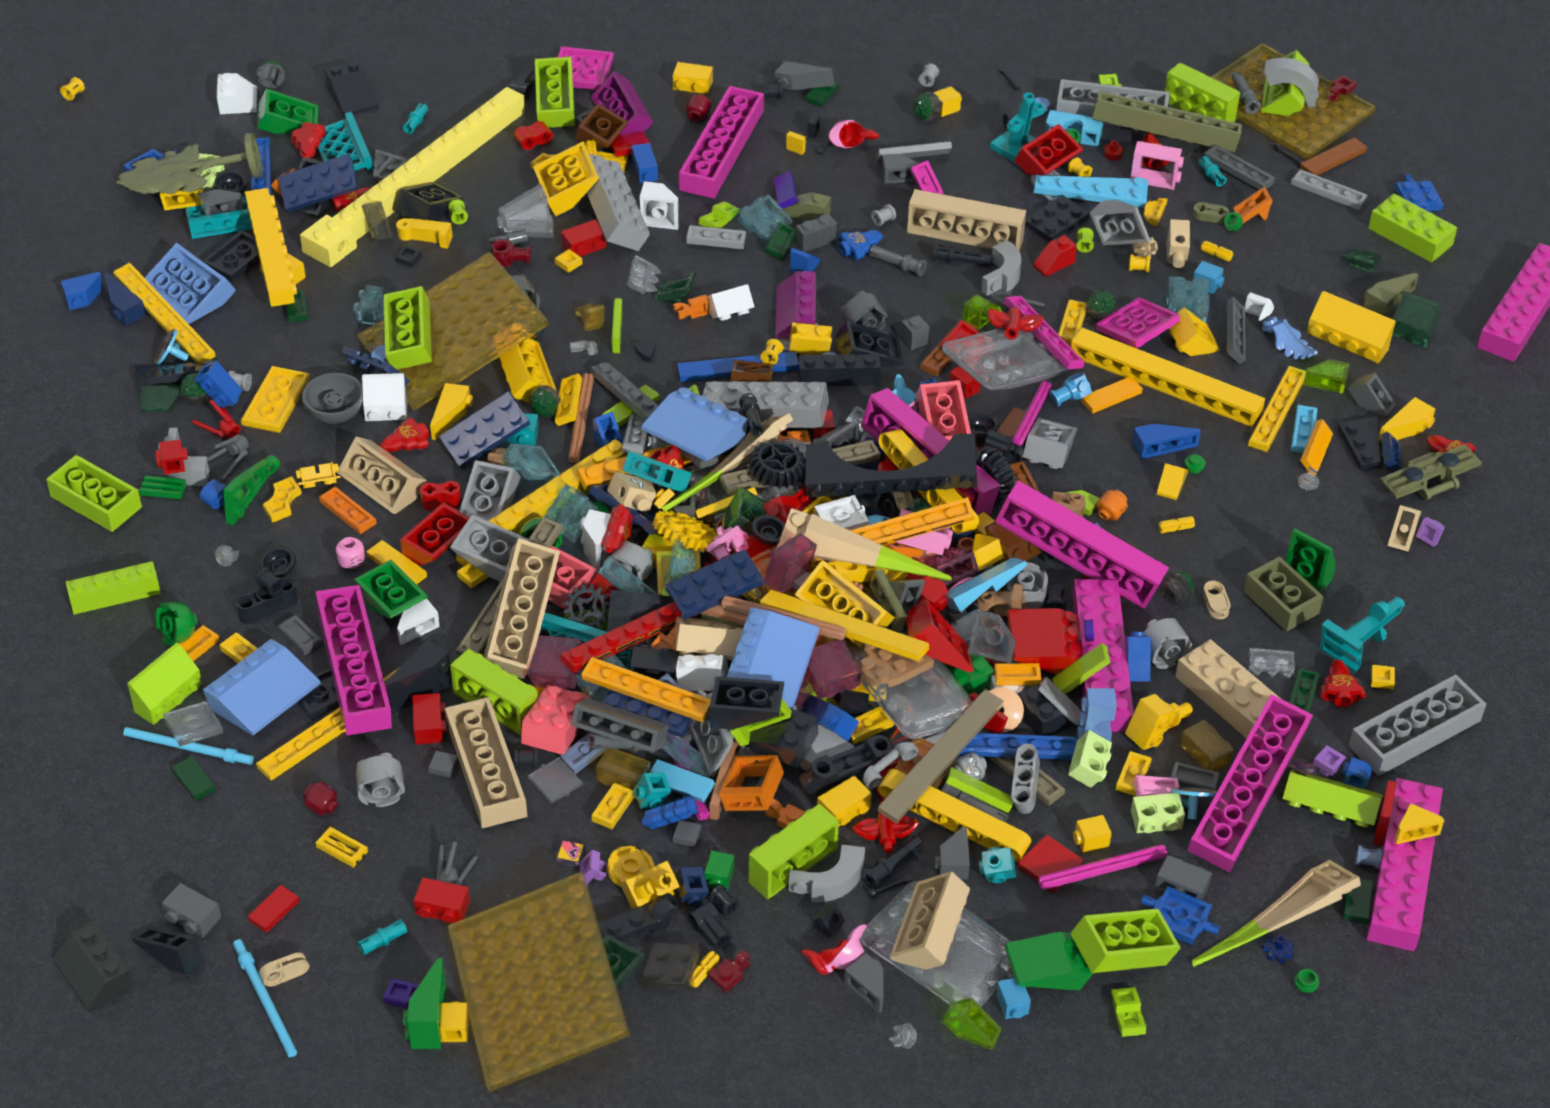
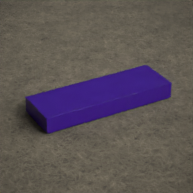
(785, 190)

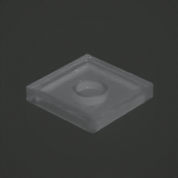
(193, 723)

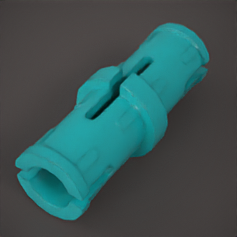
(415, 118)
(1212, 171)
(382, 937)

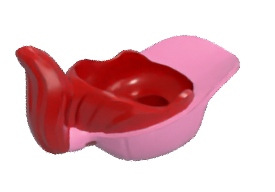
(850, 134)
(840, 956)

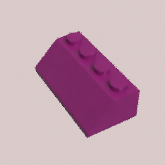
(621, 98)
(795, 302)

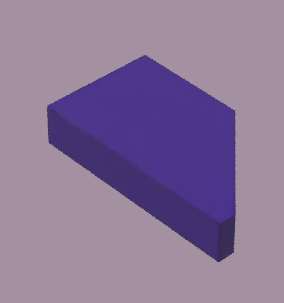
(399, 993)

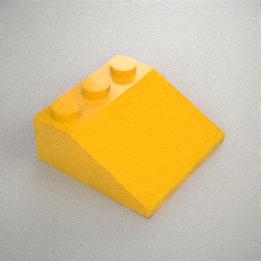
(566, 177)

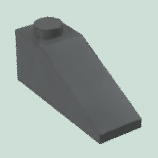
(803, 76)

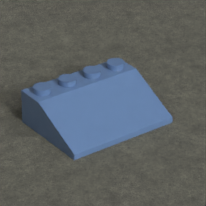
(189, 284)
(696, 424)
(774, 650)
(260, 687)

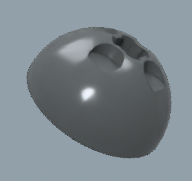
(333, 397)

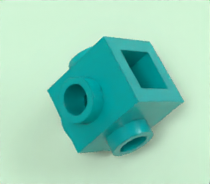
(652, 790)
(997, 864)

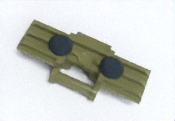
(1438, 465)

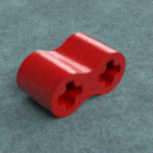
(533, 135)
(435, 494)

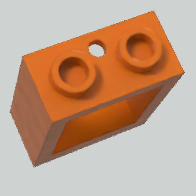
(751, 798)

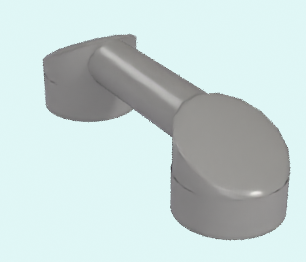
(872, 777)

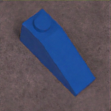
(1163, 439)
(831, 717)

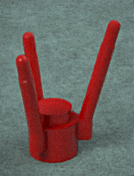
(227, 425)

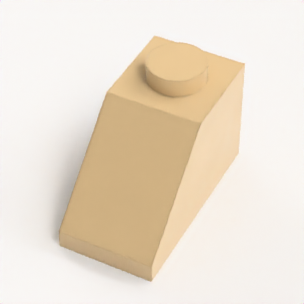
(1404, 528)

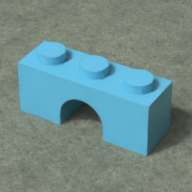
(1088, 128)

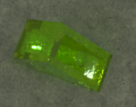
(976, 310)
(1328, 375)
(972, 1023)

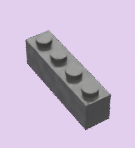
(620, 724)

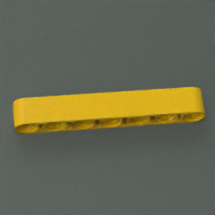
(906, 455)
(956, 814)

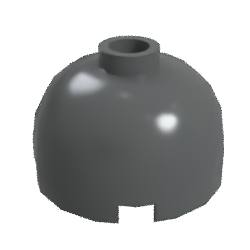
(961, 621)

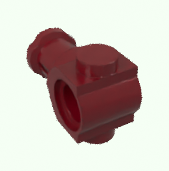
(507, 253)

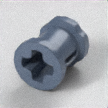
(1368, 857)

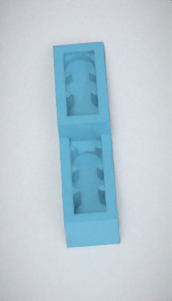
(993, 579)

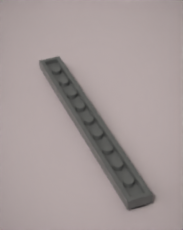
(636, 400)

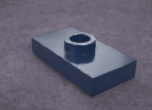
(1391, 452)

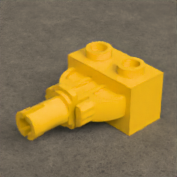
(1153, 719)
(649, 884)

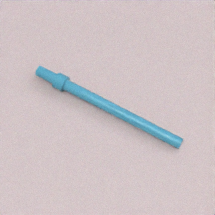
(228, 755)
(247, 962)

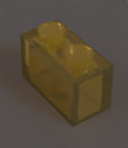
(1206, 746)
(621, 768)

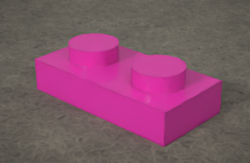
(926, 178)

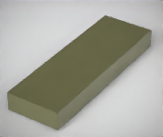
(888, 599)

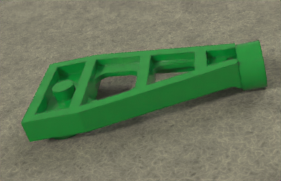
(233, 493)

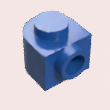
(213, 494)
(1356, 773)

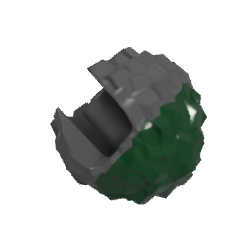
(271, 74)

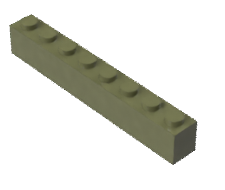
(1166, 121)

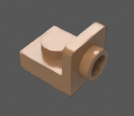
(496, 456)

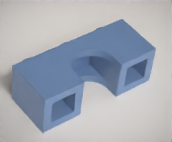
(1098, 710)

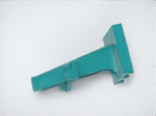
(1018, 128)
(1348, 643)

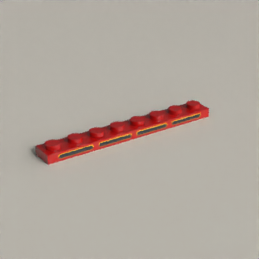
(621, 637)

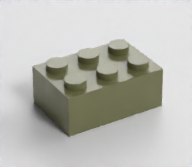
(1283, 593)

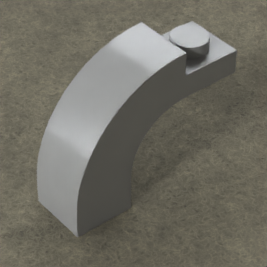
(1293, 72)
(1008, 259)
(196, 468)
(834, 882)

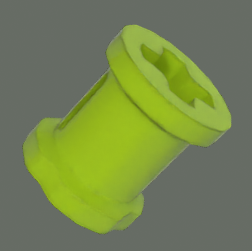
(458, 214)
(1084, 236)

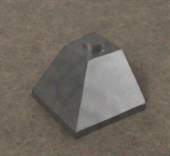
(841, 436)

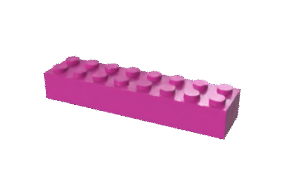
(721, 142)
(1520, 308)
(888, 413)
(1081, 543)
(1102, 603)
(353, 660)
(1249, 783)
(1403, 872)

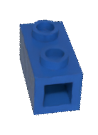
(644, 163)
(218, 384)
(1138, 655)

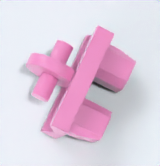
(726, 541)

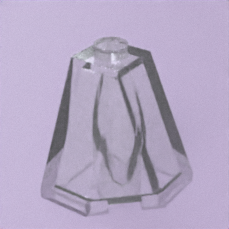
(528, 213)
(991, 637)

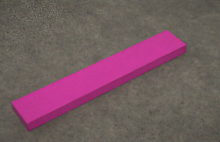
(1048, 336)

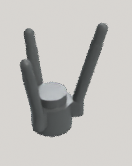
(235, 446)
(450, 874)

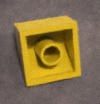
(1193, 335)

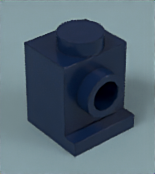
(692, 885)

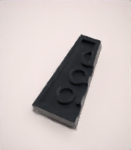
(166, 372)

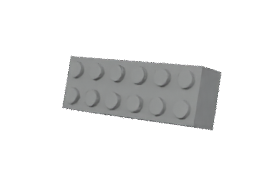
(1080, 97)
(616, 206)
(803, 400)
(1417, 725)

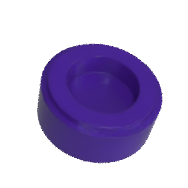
(1089, 630)

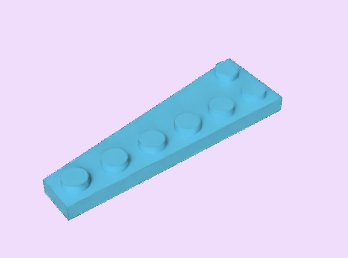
(1095, 188)

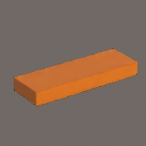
(347, 510)

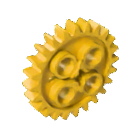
(684, 528)

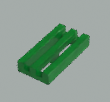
(163, 487)

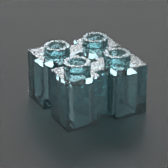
(1188, 294)

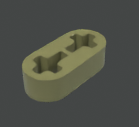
(1210, 212)

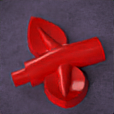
(1013, 322)
(885, 830)

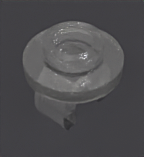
(1309, 480)
(225, 555)
(906, 1036)

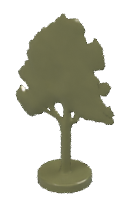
(174, 169)

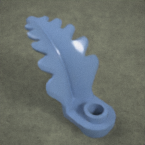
(1288, 338)

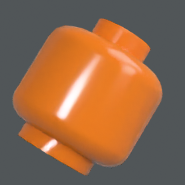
(1112, 505)

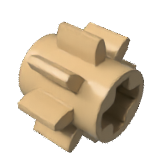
(1145, 249)

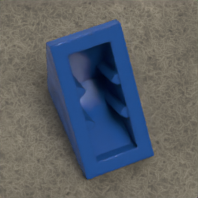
(802, 261)
(606, 429)

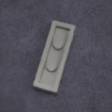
(716, 237)

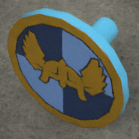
(169, 346)
(1192, 802)

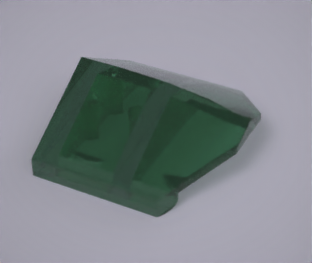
(1362, 259)
(675, 290)
(158, 397)

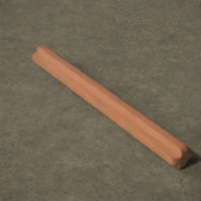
(581, 418)
(744, 606)

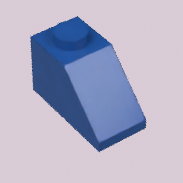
(82, 290)

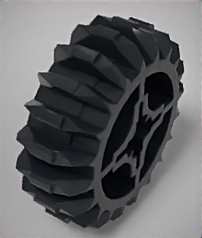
(777, 464)
(998, 468)

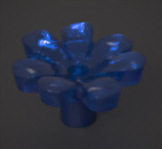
(1278, 948)

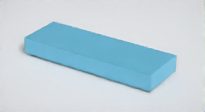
(1303, 426)
(684, 781)

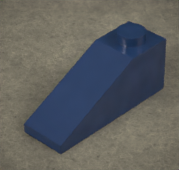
(125, 304)

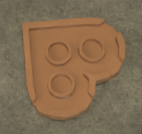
(889, 668)

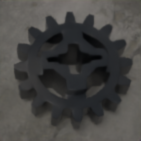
(595, 613)

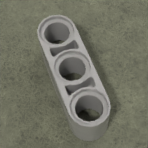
(1023, 769)

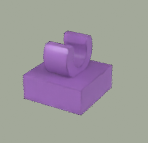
(1430, 531)
(1329, 761)
(591, 866)

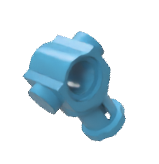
(1073, 388)

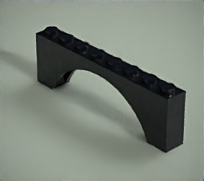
(950, 468)

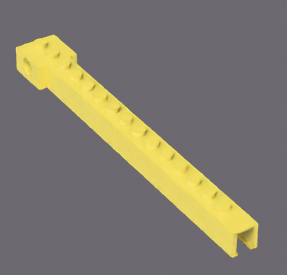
(336, 236)

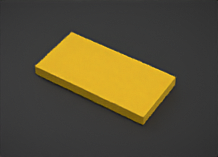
(275, 399)

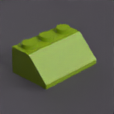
(164, 684)

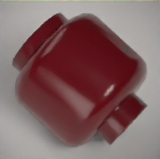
(698, 108)
(320, 798)

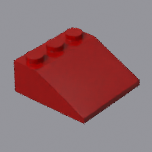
(1045, 637)
(944, 642)

